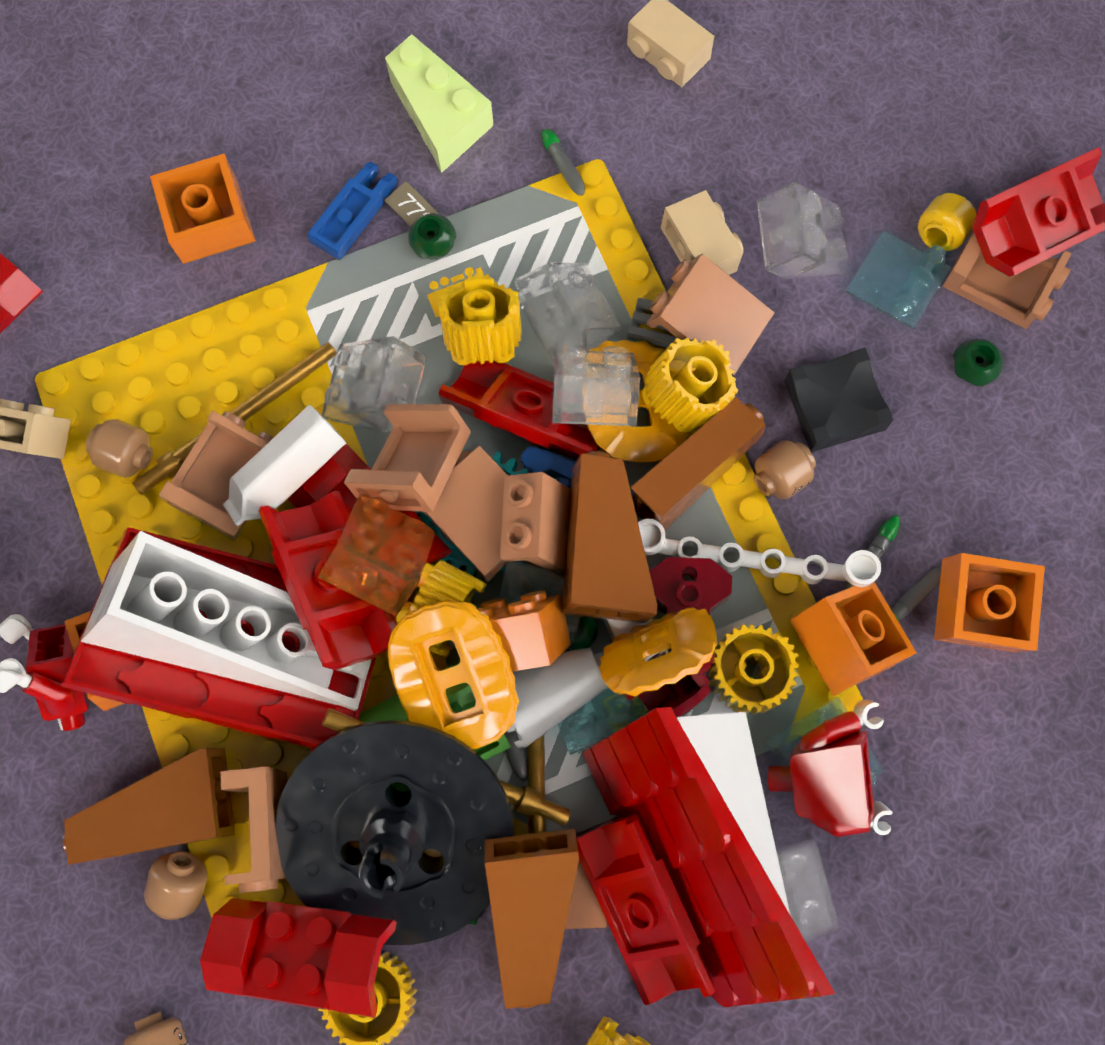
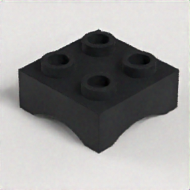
(837, 400)

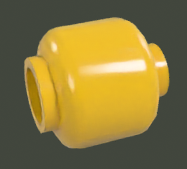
(947, 221)

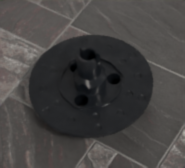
(347, 795)

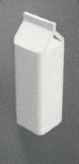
(282, 465)

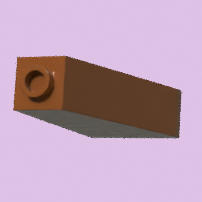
(697, 463)
(605, 549)
(157, 812)
(530, 903)

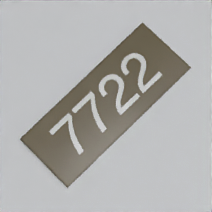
(409, 204)

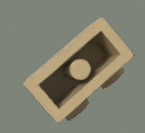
(669, 41)
(699, 228)
(32, 431)

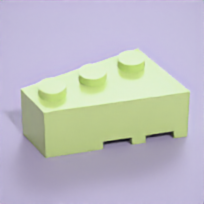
(438, 100)

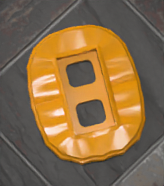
(638, 443)
(688, 635)
(481, 665)

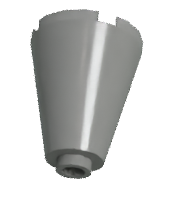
(555, 692)

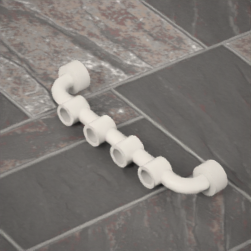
(859, 569)

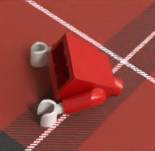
(46, 666)
(833, 775)

